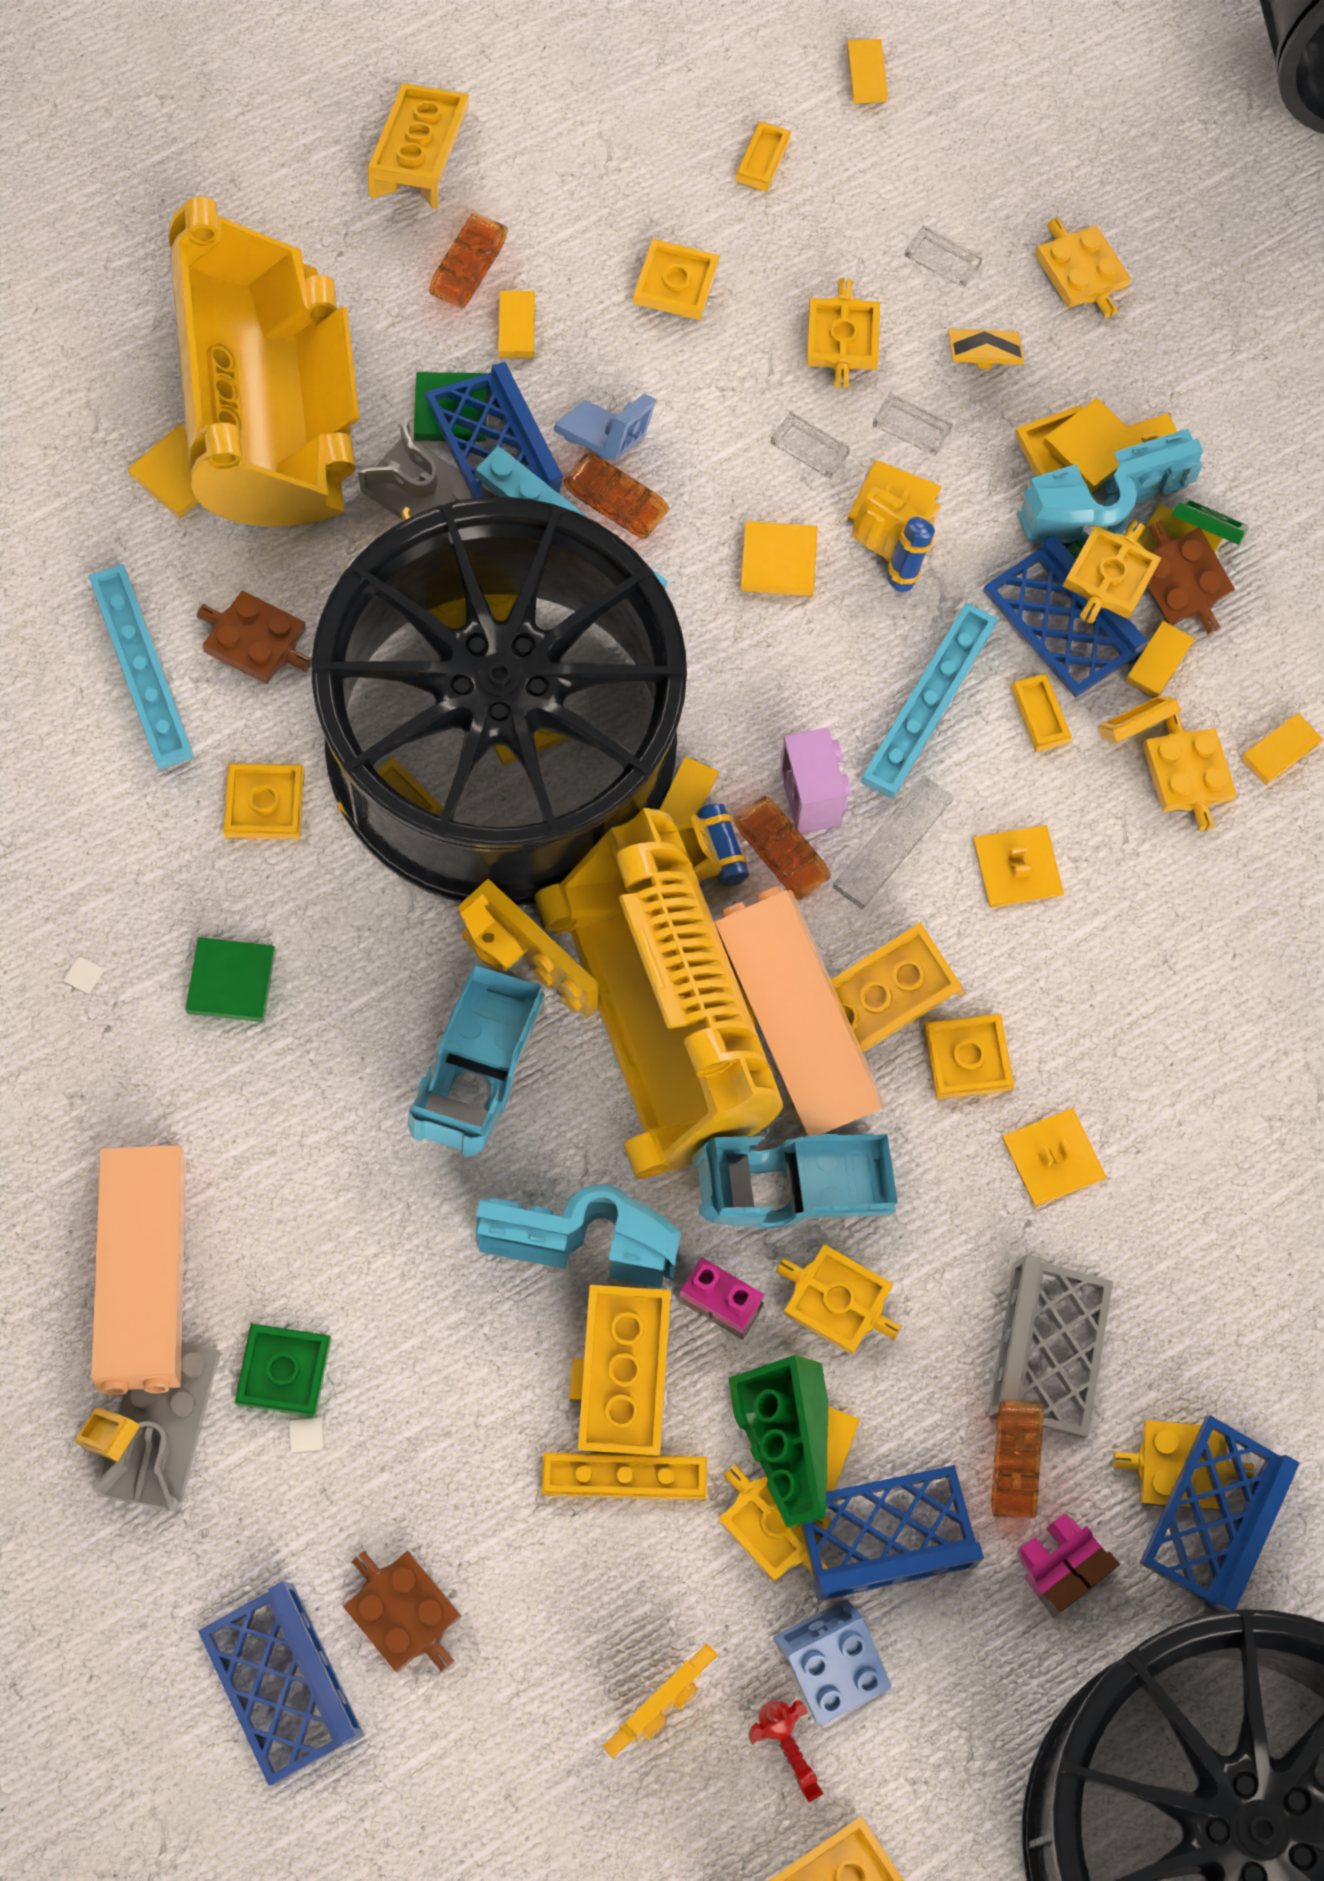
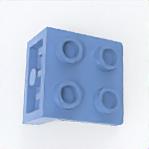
(606, 432)
(834, 1661)

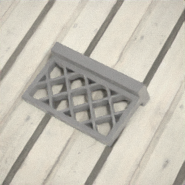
(1020, 1329)

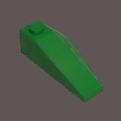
(787, 1425)

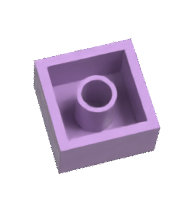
(814, 780)

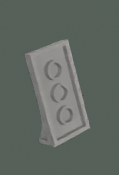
(413, 479)
(162, 1450)

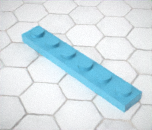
(512, 479)
(141, 667)
(929, 701)

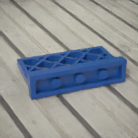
(511, 409)
(1116, 630)
(1245, 1538)
(900, 1567)
(313, 1665)

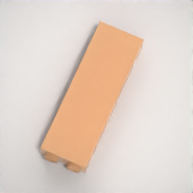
(799, 1012)
(139, 1270)

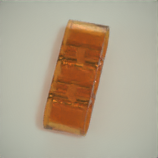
(468, 260)
(616, 495)
(782, 847)
(1017, 1459)

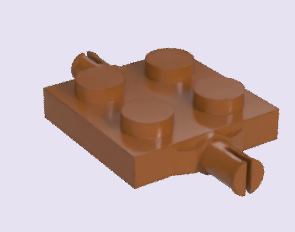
(1187, 577)
(254, 637)
(402, 1611)

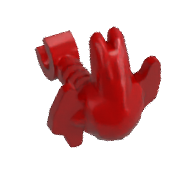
(777, 1723)

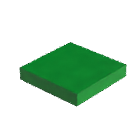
(424, 423)
(1210, 520)
(230, 979)
(283, 1370)

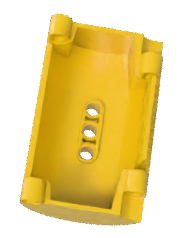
(260, 373)
(664, 993)

